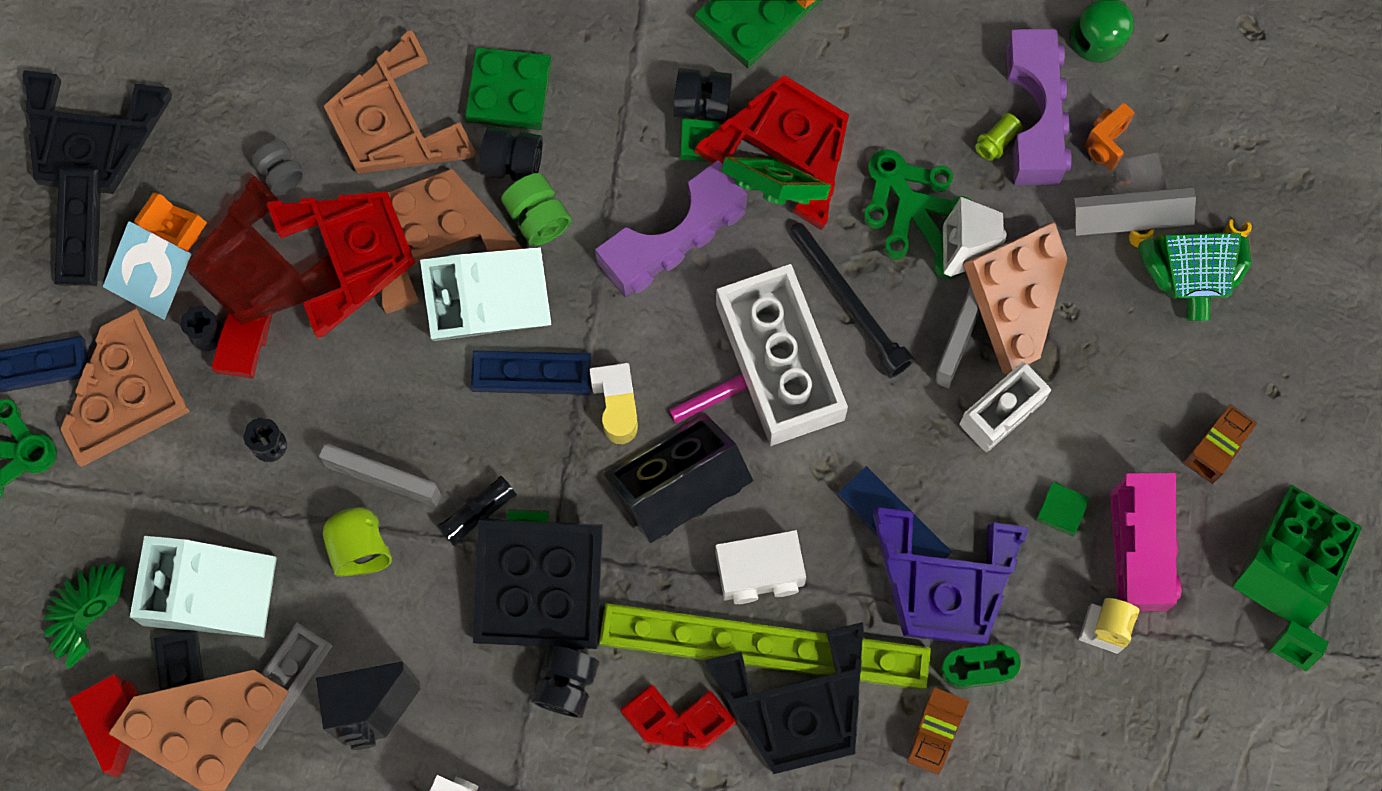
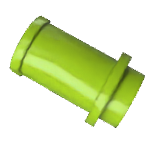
(992, 143)

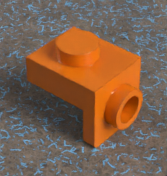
(1107, 128)
(170, 222)

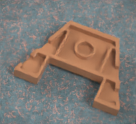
(378, 124)
(438, 218)

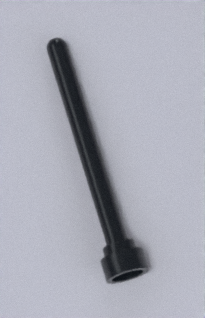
(892, 356)

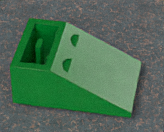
(1298, 558)

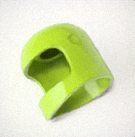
(351, 536)

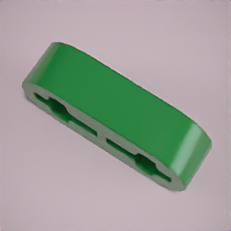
(981, 676)

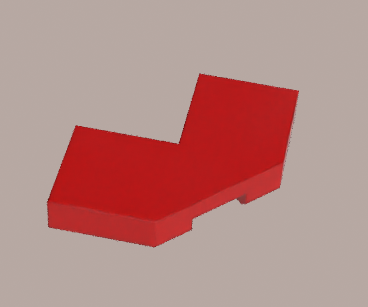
(692, 729)

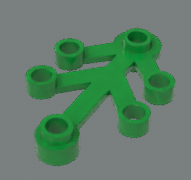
(911, 204)
(22, 451)

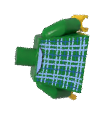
(1196, 264)

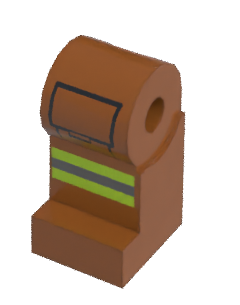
(1220, 444)
(936, 730)

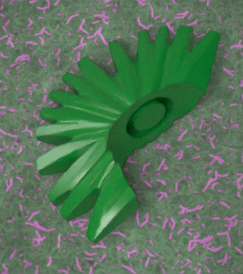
(81, 608)

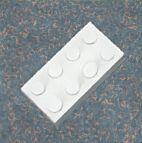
(781, 355)

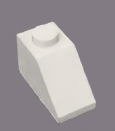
(969, 233)

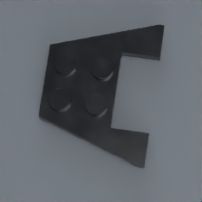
(87, 141)
(801, 720)

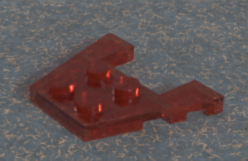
(248, 271)

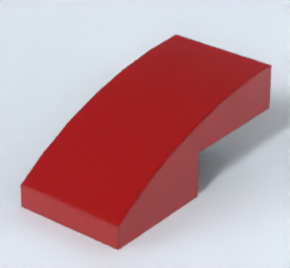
(240, 346)

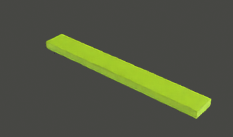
(760, 645)

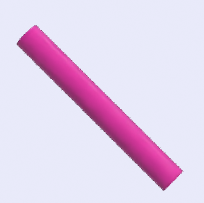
(708, 398)

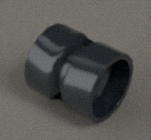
(688, 95)
(510, 155)
(570, 667)

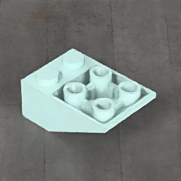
(485, 293)
(202, 587)

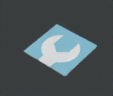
(146, 270)

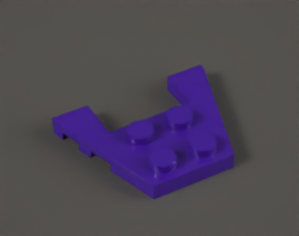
(941, 595)

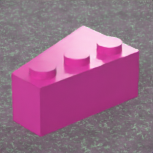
(1146, 540)

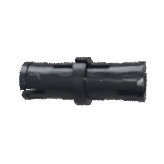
(475, 508)

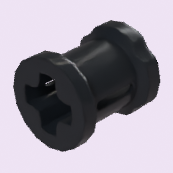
(193, 322)
(253, 440)

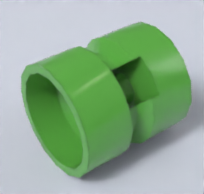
(533, 205)

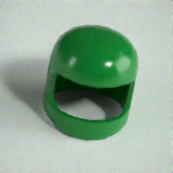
(1106, 27)

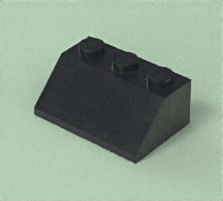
(679, 477)
(365, 702)

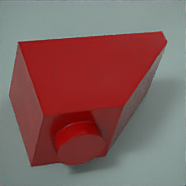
(98, 712)

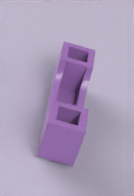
(1035, 64)
(635, 258)

